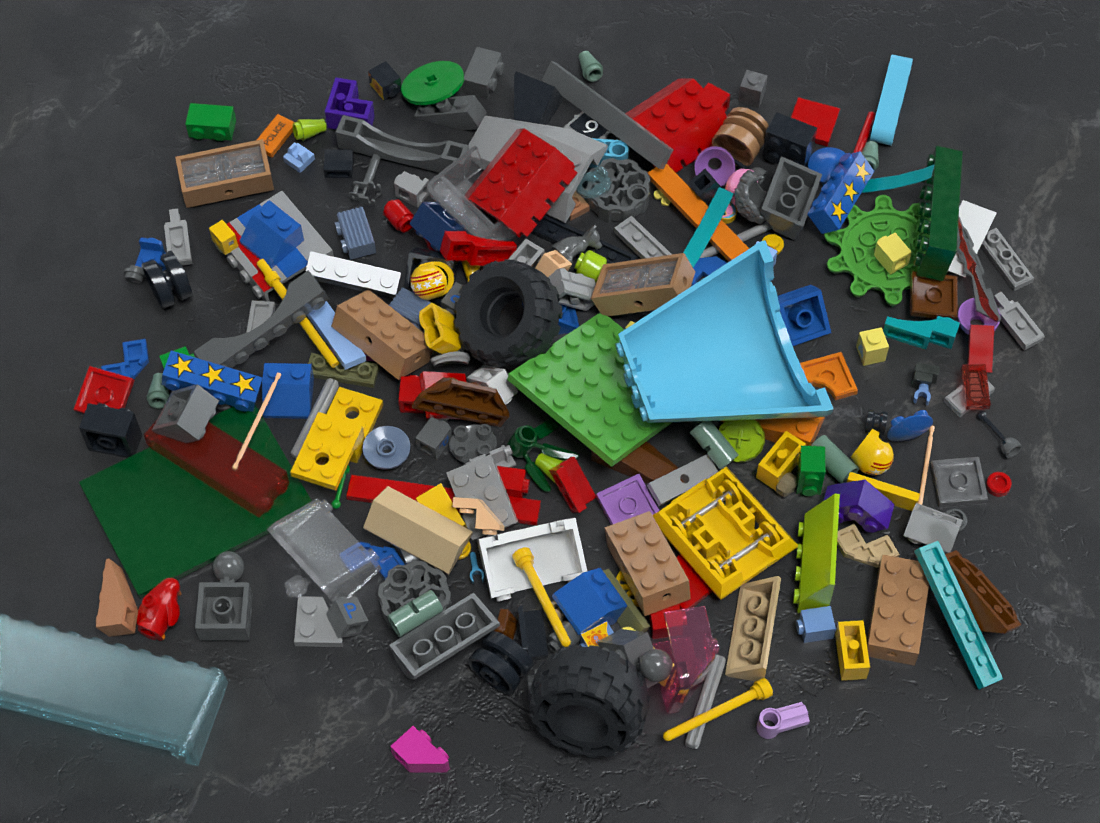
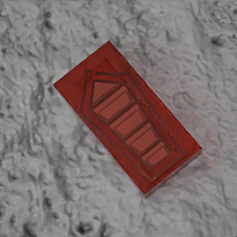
(975, 386)

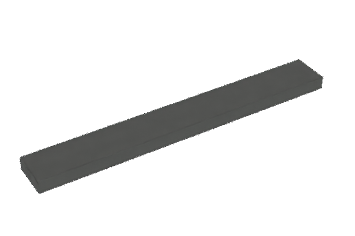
(608, 115)

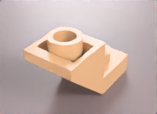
(485, 517)

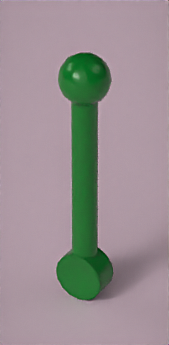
(336, 503)

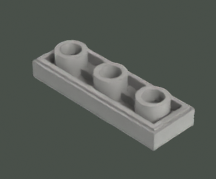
(1006, 260)
(670, 486)

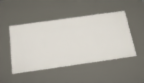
(977, 222)

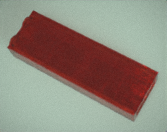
(211, 460)

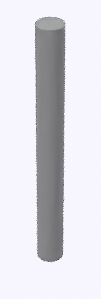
(748, 234)

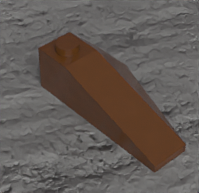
(643, 461)

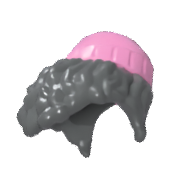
(747, 195)

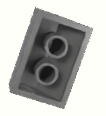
(790, 197)

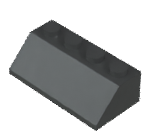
(443, 636)

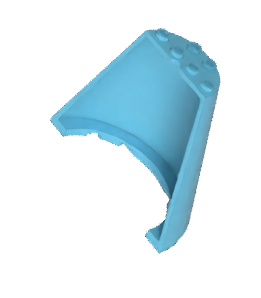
(719, 352)

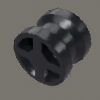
(876, 421)

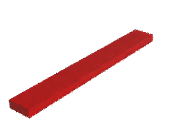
(368, 488)

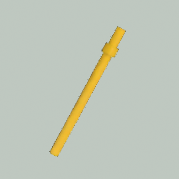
(274, 281)

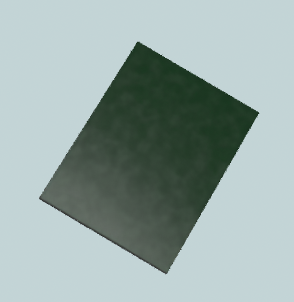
(173, 522)

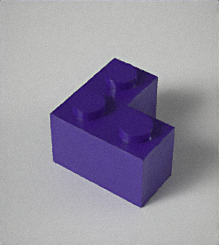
(345, 101)
(863, 504)

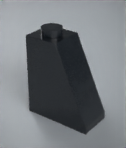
(534, 100)

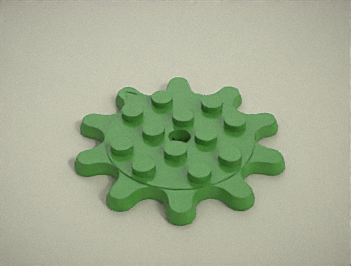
(859, 244)

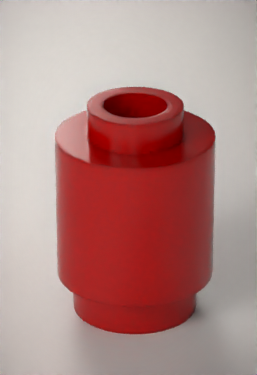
(398, 215)

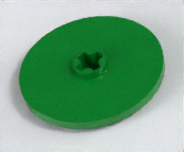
(432, 82)

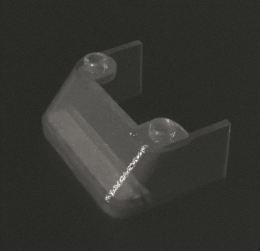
(449, 191)

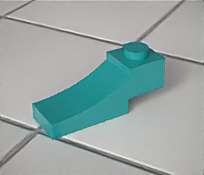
(921, 333)

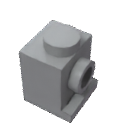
(411, 188)

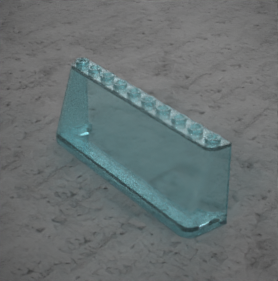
(108, 688)

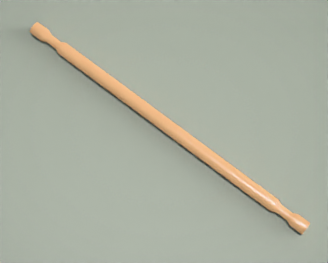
(256, 421)
(926, 464)

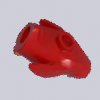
(159, 609)

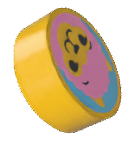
(730, 214)

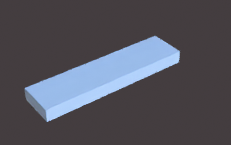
(344, 350)

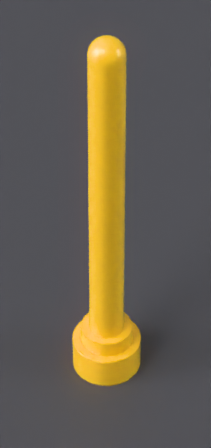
(524, 559)
(760, 690)

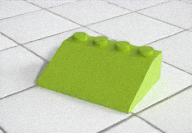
(817, 555)

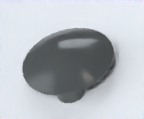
(472, 441)

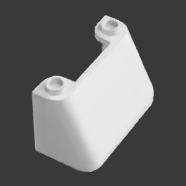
(555, 552)

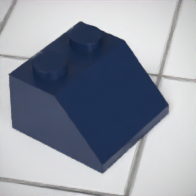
(432, 222)

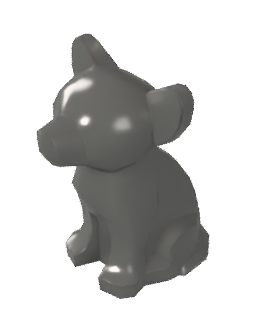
(575, 245)

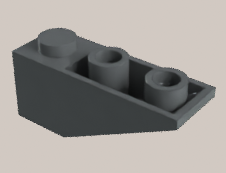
(454, 112)

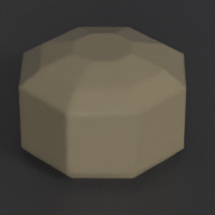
(787, 484)

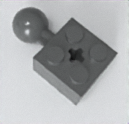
(226, 605)
(637, 648)

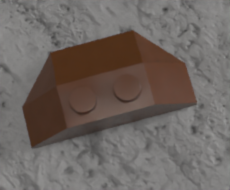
(463, 401)
(987, 604)

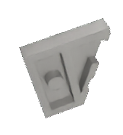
(313, 624)

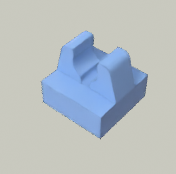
(298, 157)

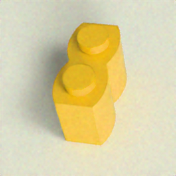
(439, 329)

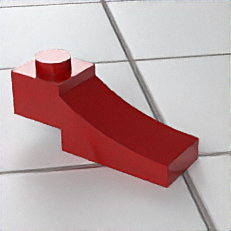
(474, 249)

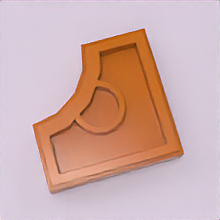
(832, 374)

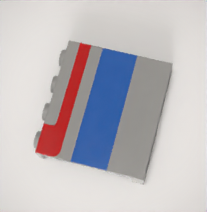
(288, 267)

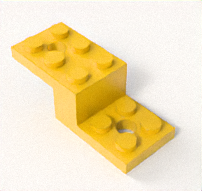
(336, 438)

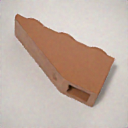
(117, 606)

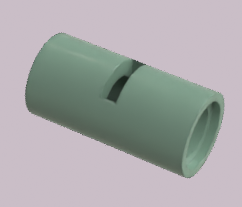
(714, 443)
(835, 460)
(415, 613)

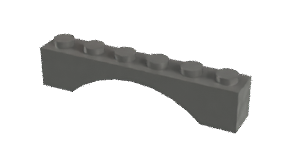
(365, 139)
(300, 299)

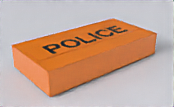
(276, 134)

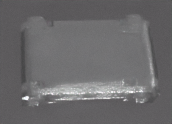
(325, 549)

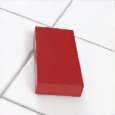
(981, 345)

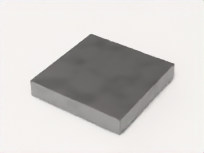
(959, 481)

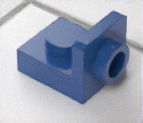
(150, 249)

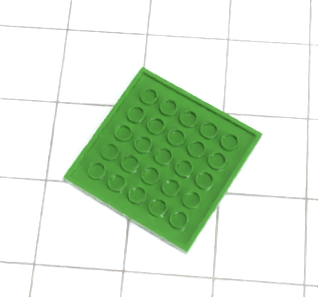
(586, 390)

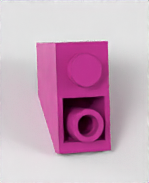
(418, 754)

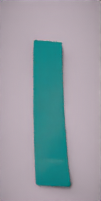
(898, 180)
(708, 225)

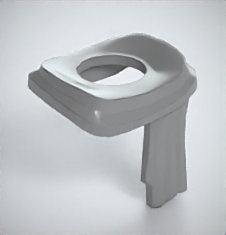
(457, 357)

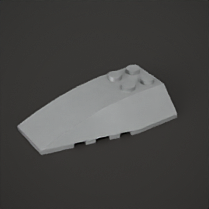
(578, 148)

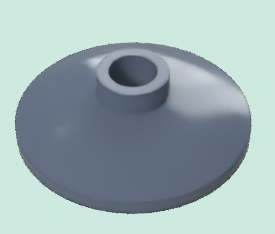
(386, 438)

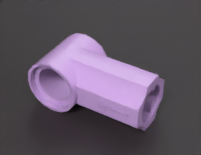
(783, 718)

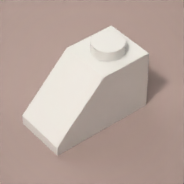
(494, 378)

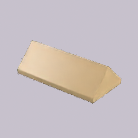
(417, 529)
(753, 629)

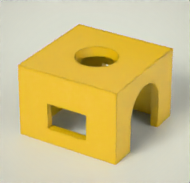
(222, 235)

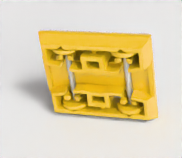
(723, 535)

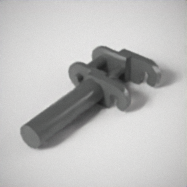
(367, 184)

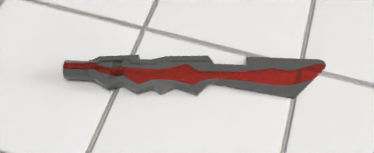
(983, 297)

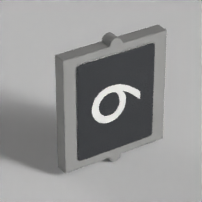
(587, 126)

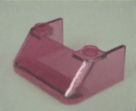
(691, 652)

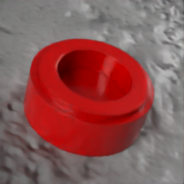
(998, 484)

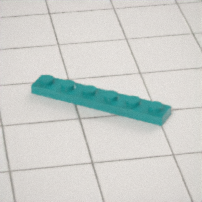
(958, 614)

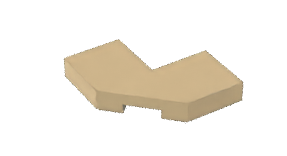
(854, 547)

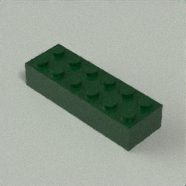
(939, 214)

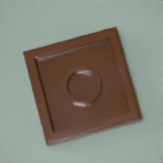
(933, 297)

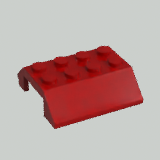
(682, 118)
(520, 182)

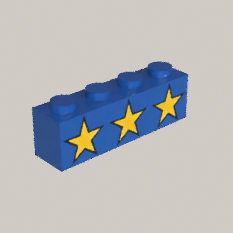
(840, 192)
(222, 382)

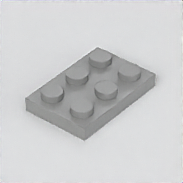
(483, 482)

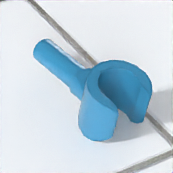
(475, 568)

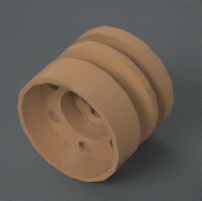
(742, 134)

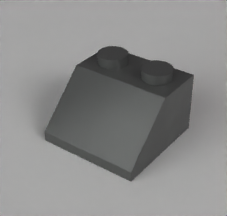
(186, 414)

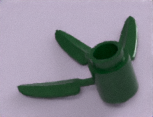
(525, 439)

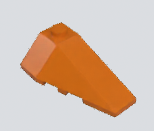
(802, 428)

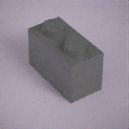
(483, 73)

